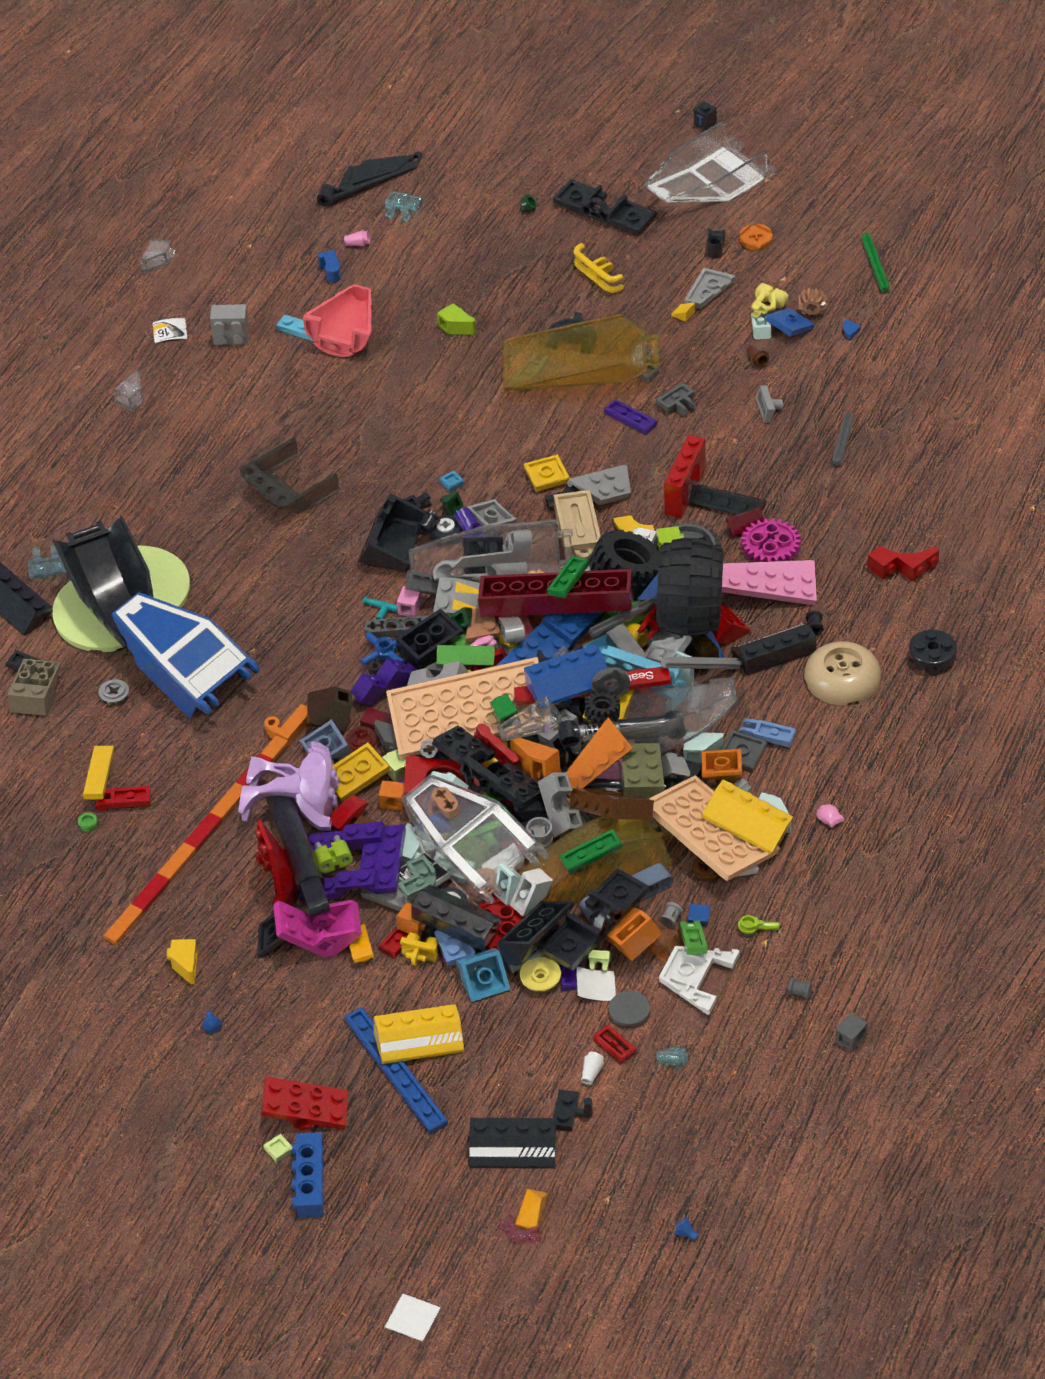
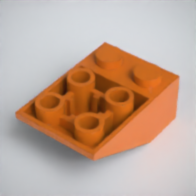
(536, 759)
(634, 933)

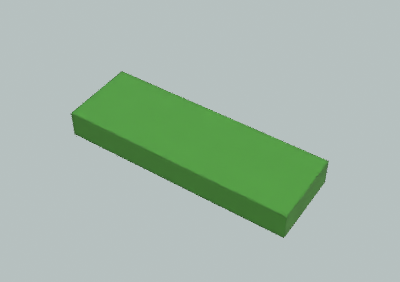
(466, 654)

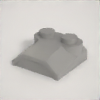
(491, 513)

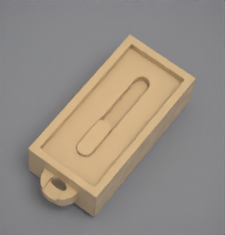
(577, 513)

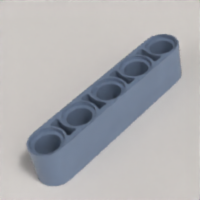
(656, 877)

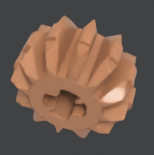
(812, 302)

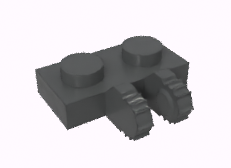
(676, 397)

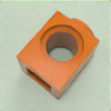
(390, 795)

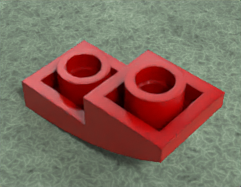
(346, 811)

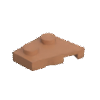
(481, 627)

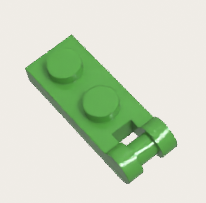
(693, 938)

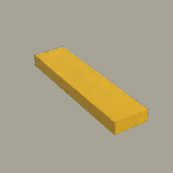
(98, 772)

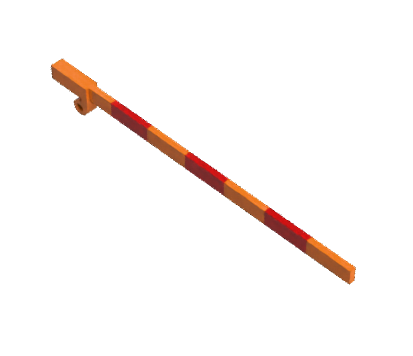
(281, 738)

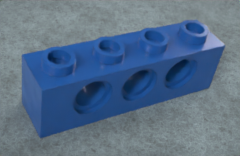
(309, 1204)

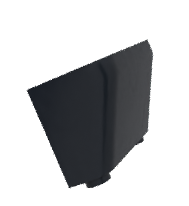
(392, 535)

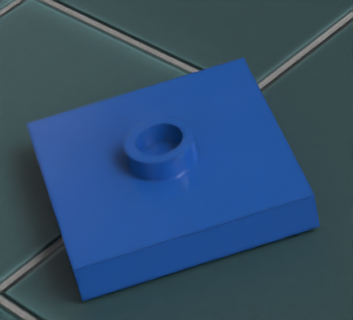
(789, 322)

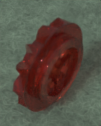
(362, 733)

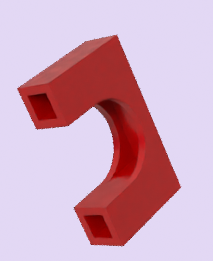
(688, 465)
(419, 768)

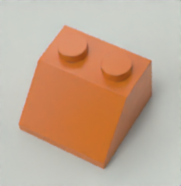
(722, 765)

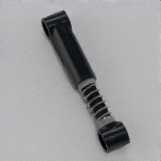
(572, 733)

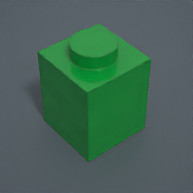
(503, 708)

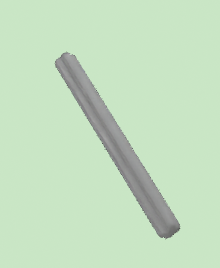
(700, 663)

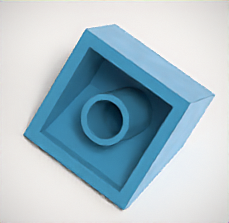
(483, 974)

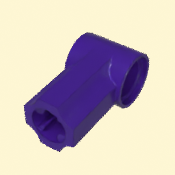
(466, 519)

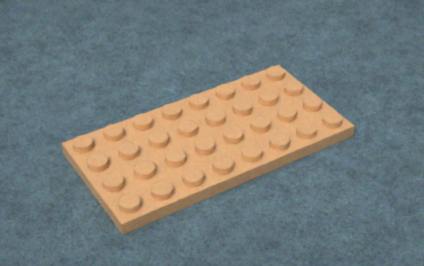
(441, 704)

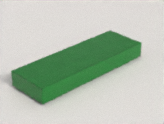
(568, 577)
(590, 851)

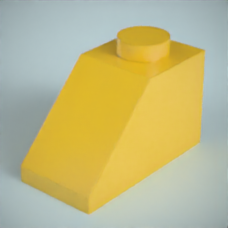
(184, 958)

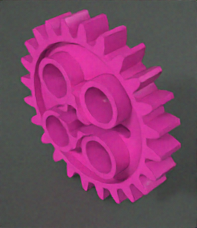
(770, 541)

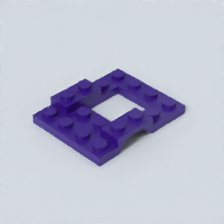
(379, 859)

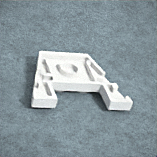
(686, 973)

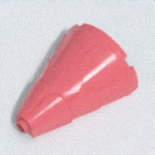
(342, 322)

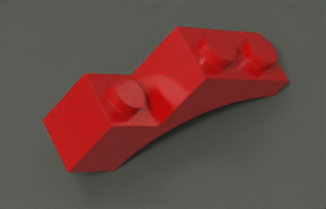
(912, 565)

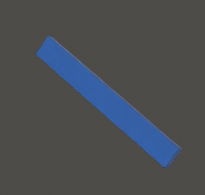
(398, 1074)

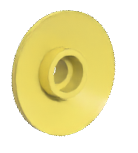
(540, 967)

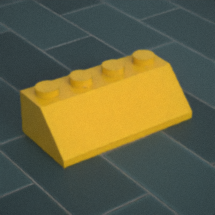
(747, 816)

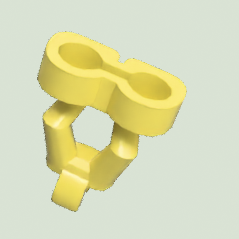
(765, 293)

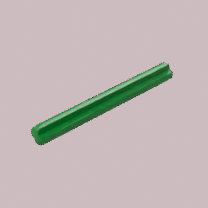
(875, 262)

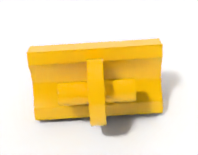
(418, 950)

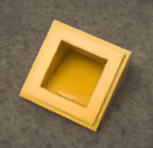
(684, 311)

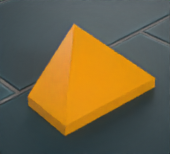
(531, 1209)

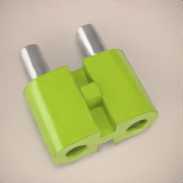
(332, 856)

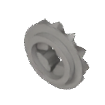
(116, 686)

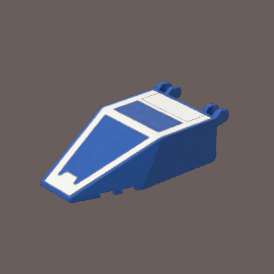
(181, 651)

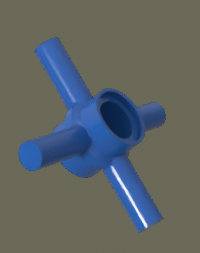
(384, 649)

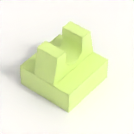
(599, 956)

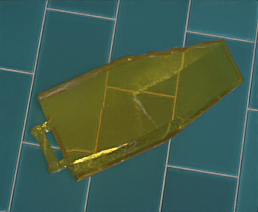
(640, 850)

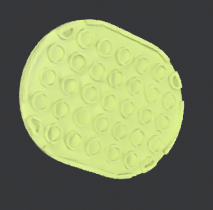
(81, 627)

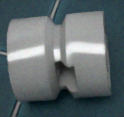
(541, 830)

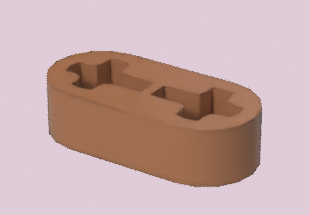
(449, 800)

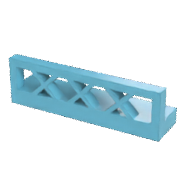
(627, 661)

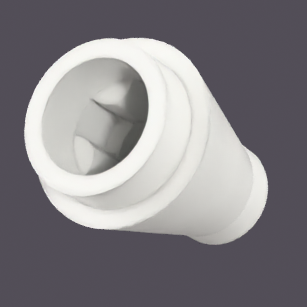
(592, 1065)

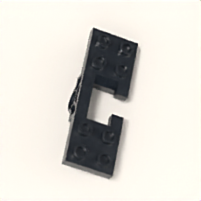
(623, 214)
(471, 753)
(576, 938)

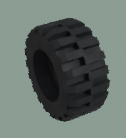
(627, 551)

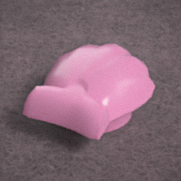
(829, 815)

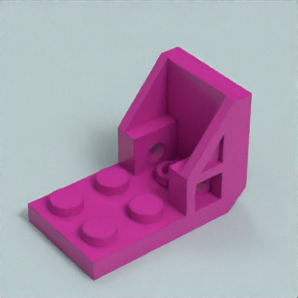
(321, 934)

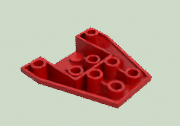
(273, 858)

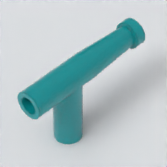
(385, 606)

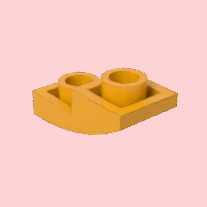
(361, 947)

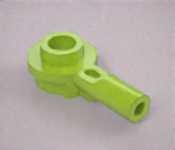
(750, 924)

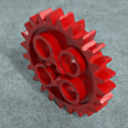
(509, 917)

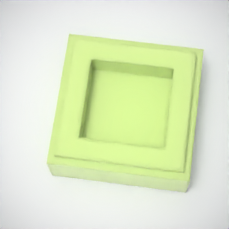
(278, 1148)

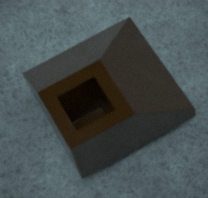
(329, 704)

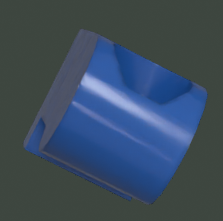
(330, 262)

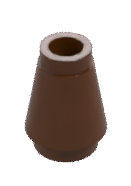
(758, 356)

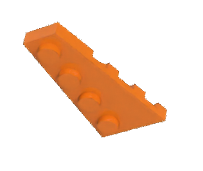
(599, 754)

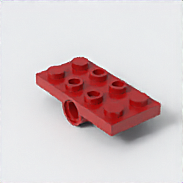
(304, 1103)

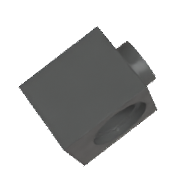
(851, 1032)

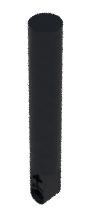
(299, 853)

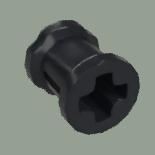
(428, 522)
(814, 620)

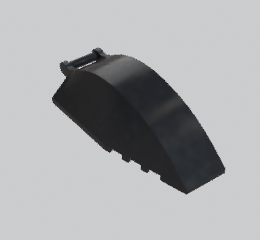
(105, 570)

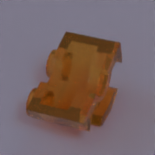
(665, 943)

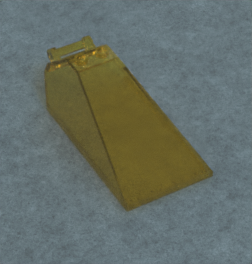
(579, 354)

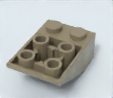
(33, 687)

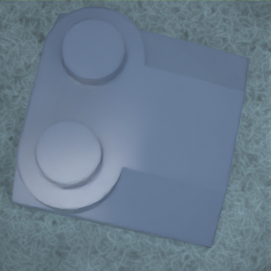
(331, 738)

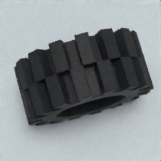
(602, 700)

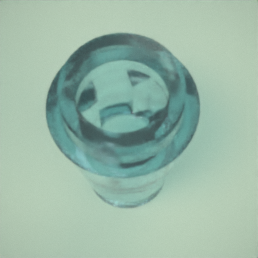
(673, 1056)

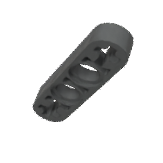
(400, 624)

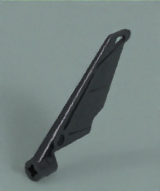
(367, 175)

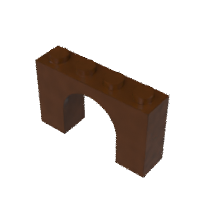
(611, 804)

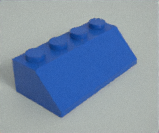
(565, 675)

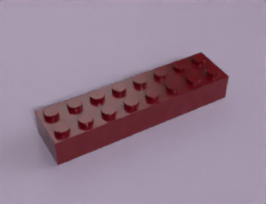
(529, 595)

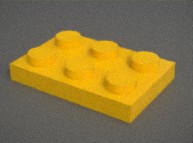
(359, 771)

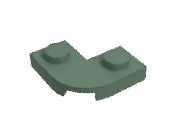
(423, 876)

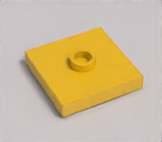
(546, 473)

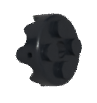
(933, 659)

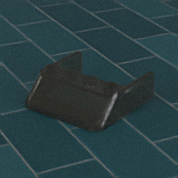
(263, 479)

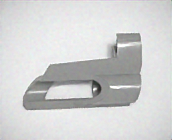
(510, 561)

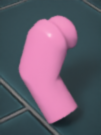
(487, 640)

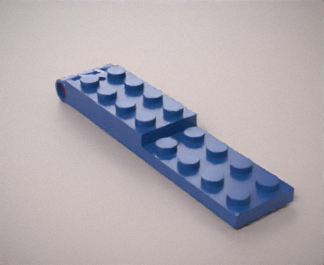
(552, 634)

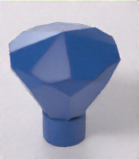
(211, 1023)
(685, 1229)

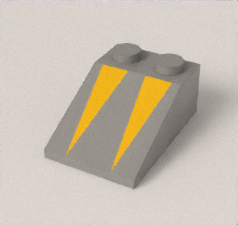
(456, 594)

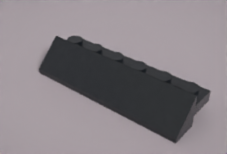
(20, 603)

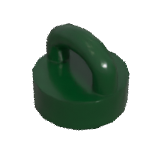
(528, 203)

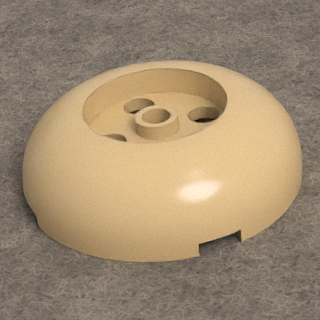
(854, 674)

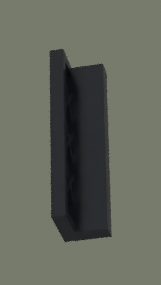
(723, 499)

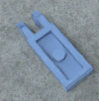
(769, 731)

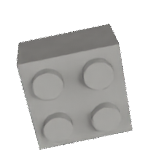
(229, 324)

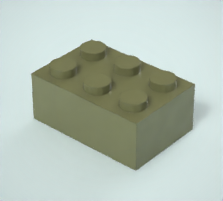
(642, 771)

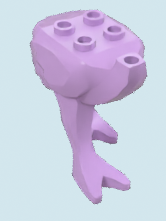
(311, 785)

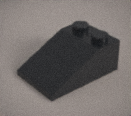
(420, 642)

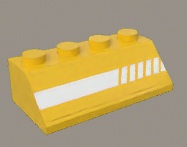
(418, 1034)

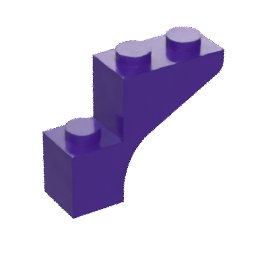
(390, 676)

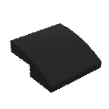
(479, 546)

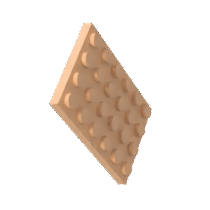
(680, 813)

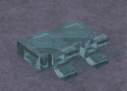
(405, 202)
(45, 566)

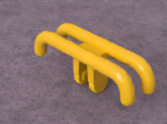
(597, 269)

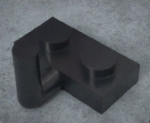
(567, 1109)

